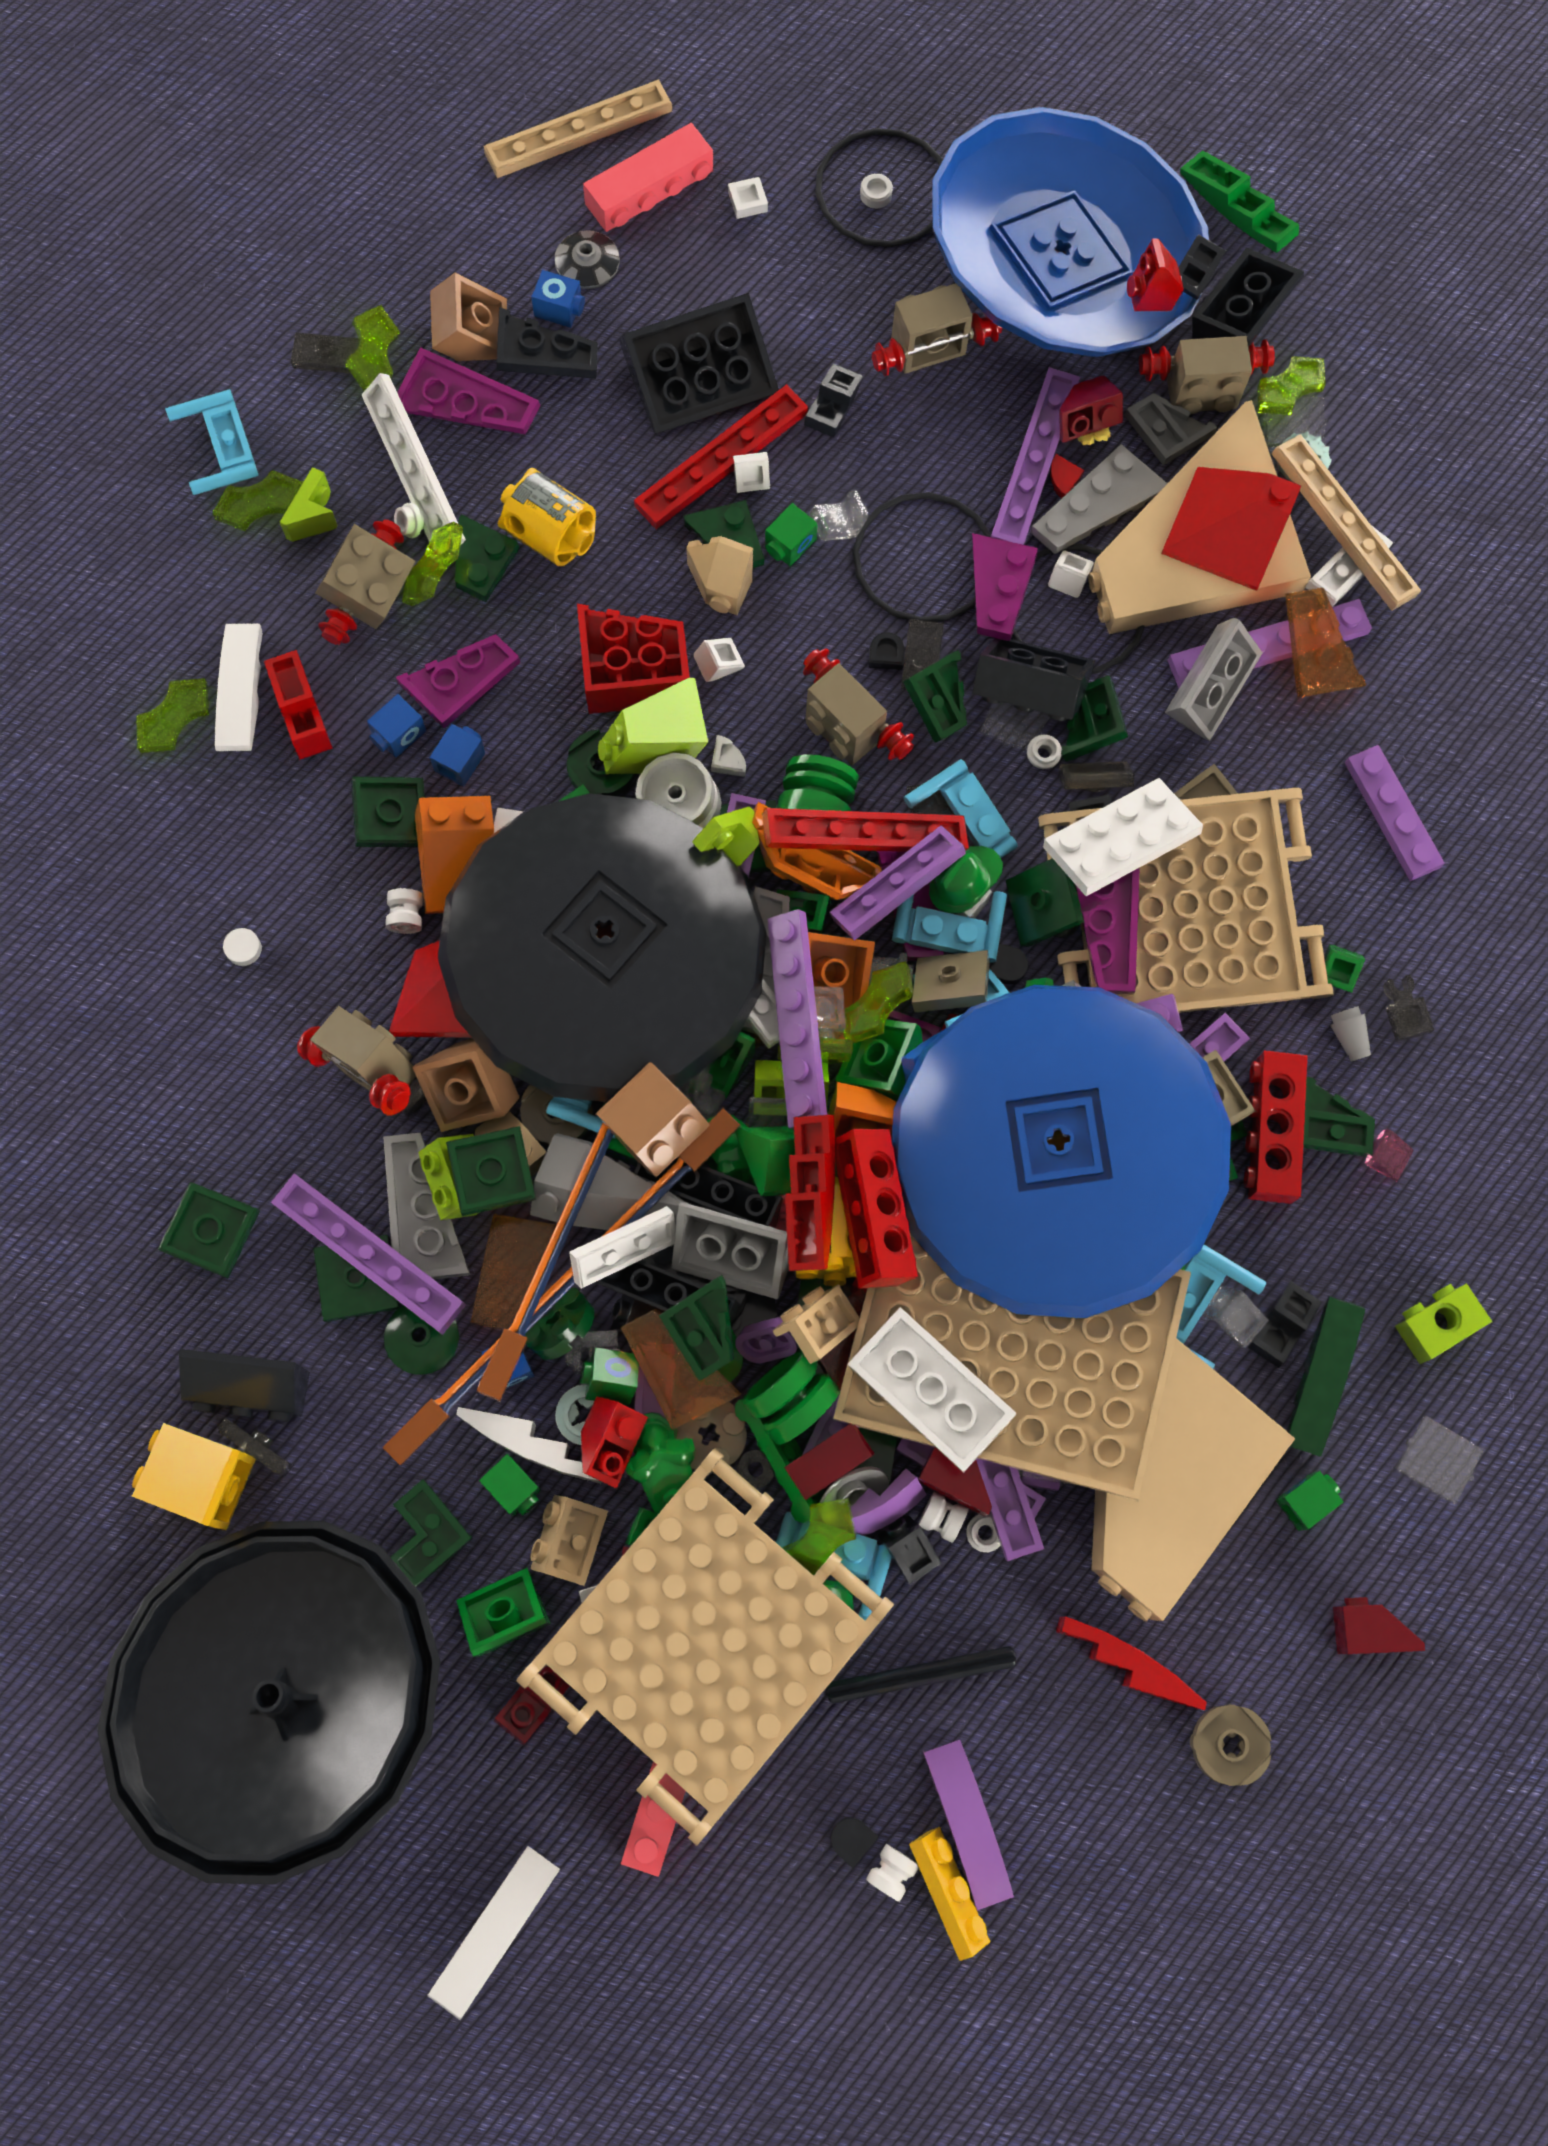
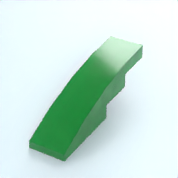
(1242, 205)

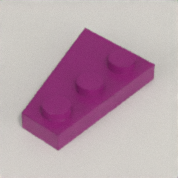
(1001, 582)
(459, 681)

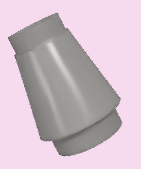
(1352, 1033)

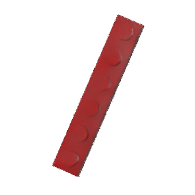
(716, 458)
(855, 829)

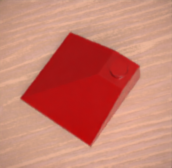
(1231, 523)
(424, 1000)

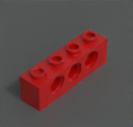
(1289, 1074)
(874, 1208)

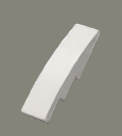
(237, 687)
(519, 1438)
(493, 1933)

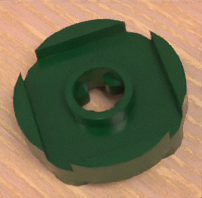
(582, 772)
(561, 1325)

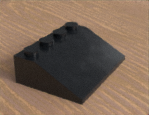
(699, 363)

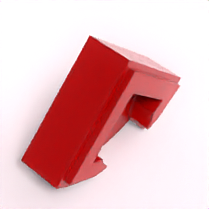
(1064, 475)

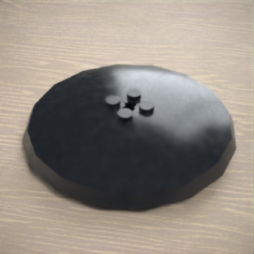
(269, 1702)

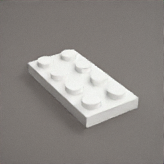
(1122, 836)
(932, 1389)

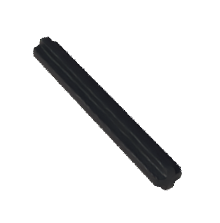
(921, 1674)

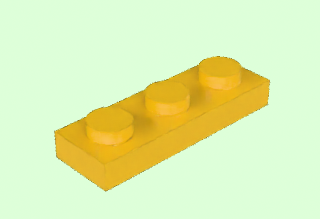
(950, 1893)

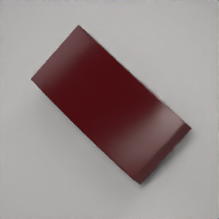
(829, 1460)
(527, 1710)

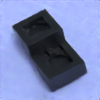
(1199, 265)
(833, 400)
(1286, 1323)

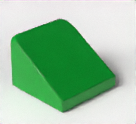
(1343, 967)

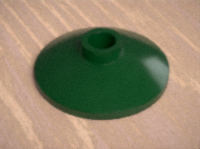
(422, 1356)

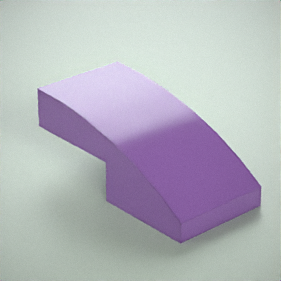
(875, 1511)

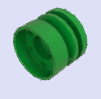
(818, 784)

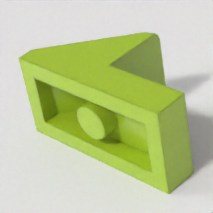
(307, 512)
(732, 833)

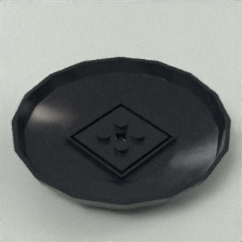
(593, 1010)

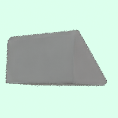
(1215, 679)
(740, 1250)

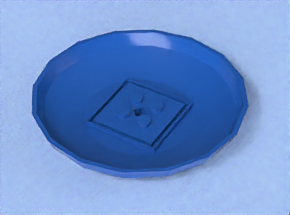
(1068, 185)
(1076, 1223)

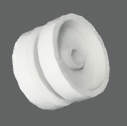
(681, 786)

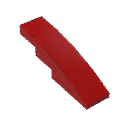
(812, 1193)
(1141, 1670)

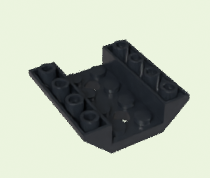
(652, 1277)

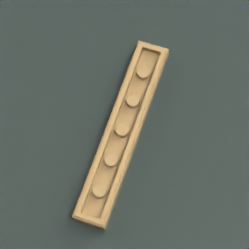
(577, 128)
(1346, 522)

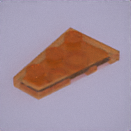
(1318, 649)
(508, 1268)
(669, 1374)

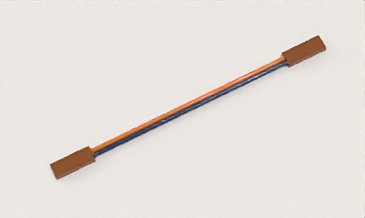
(510, 1343)
(432, 1416)

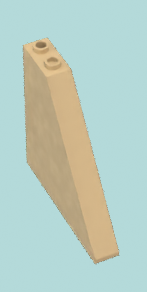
(1149, 588)
(1200, 1475)

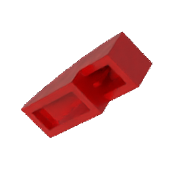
(298, 704)

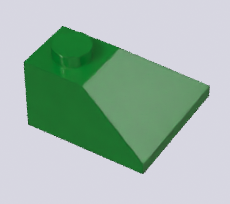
(878, 1061)

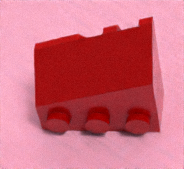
(628, 657)

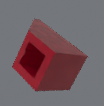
(1090, 408)

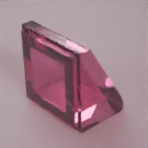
(1389, 1155)

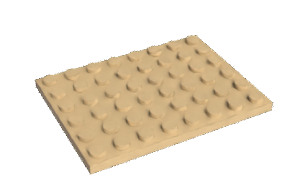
(1078, 1385)

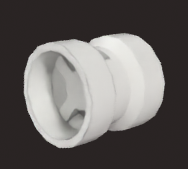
(404, 911)
(935, 1513)
(893, 1870)

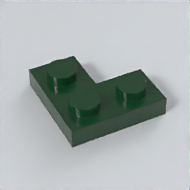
(437, 1532)

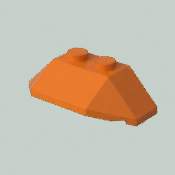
(816, 870)

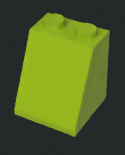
(653, 728)

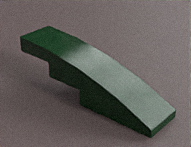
(1325, 1375)

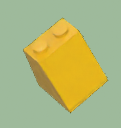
(193, 1476)

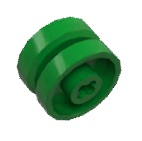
(790, 1397)

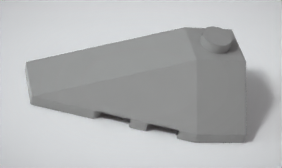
(609, 1196)

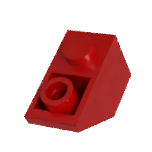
(1156, 280)
(609, 1440)

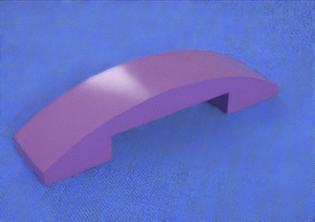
(969, 1824)

